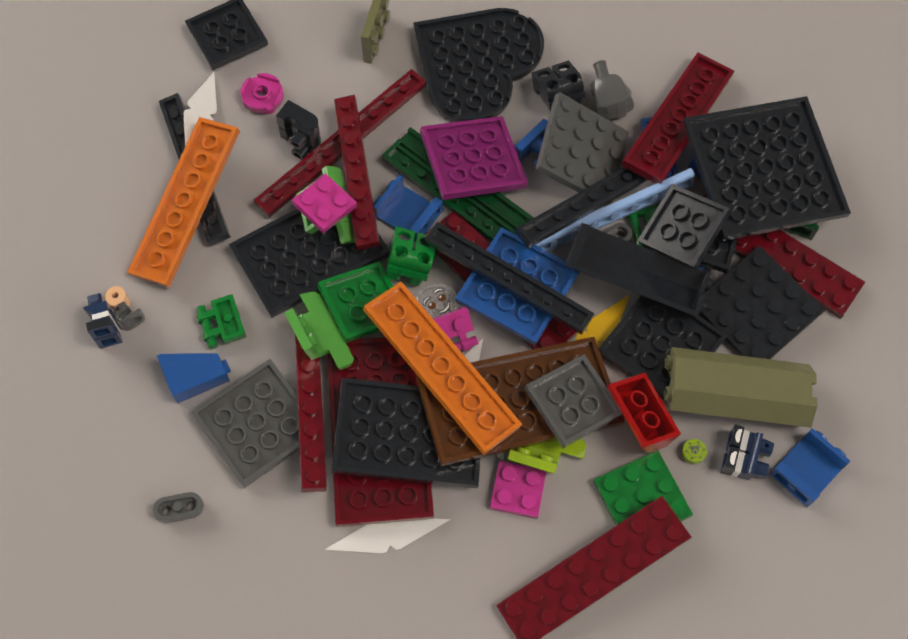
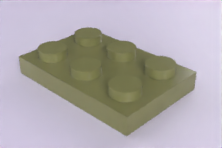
(374, 29)

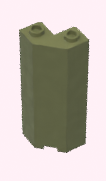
(740, 387)

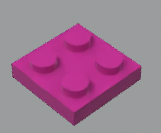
(324, 203)
(518, 489)

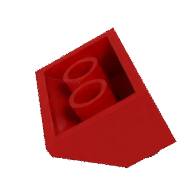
(644, 412)

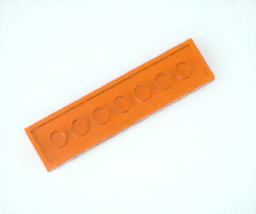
(183, 202)
(442, 367)

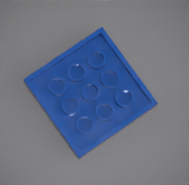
(505, 308)

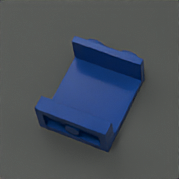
(406, 208)
(810, 467)

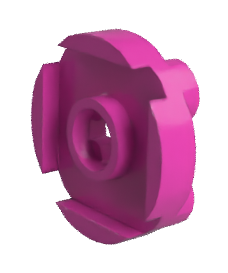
(262, 104)

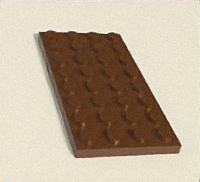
(508, 379)

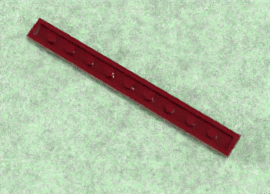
(330, 150)

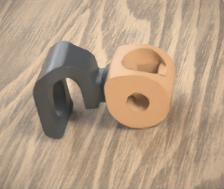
(120, 304)

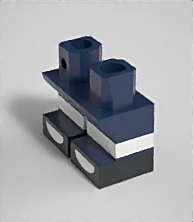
(103, 325)
(743, 452)

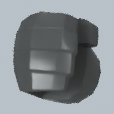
(610, 93)

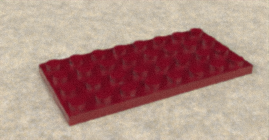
(371, 499)

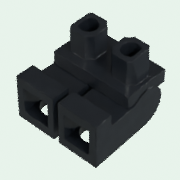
(567, 82)
(301, 127)

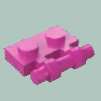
(458, 324)

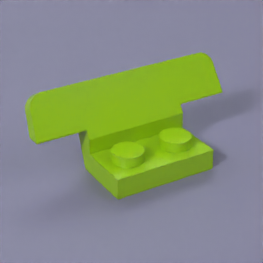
(546, 455)

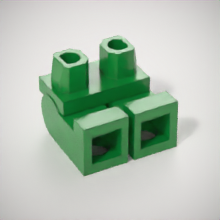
(409, 259)

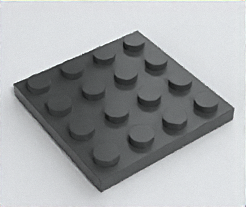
(580, 145)
(253, 422)

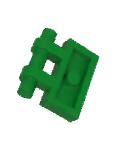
(228, 321)

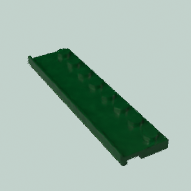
(483, 212)

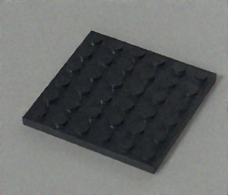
(766, 167)

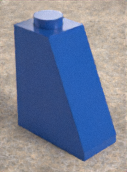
(193, 373)

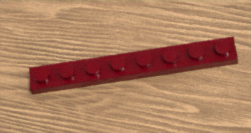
(356, 172)
(310, 422)

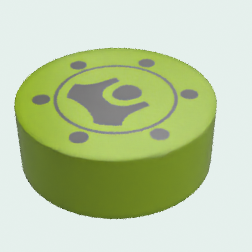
(694, 451)

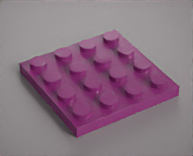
(473, 157)

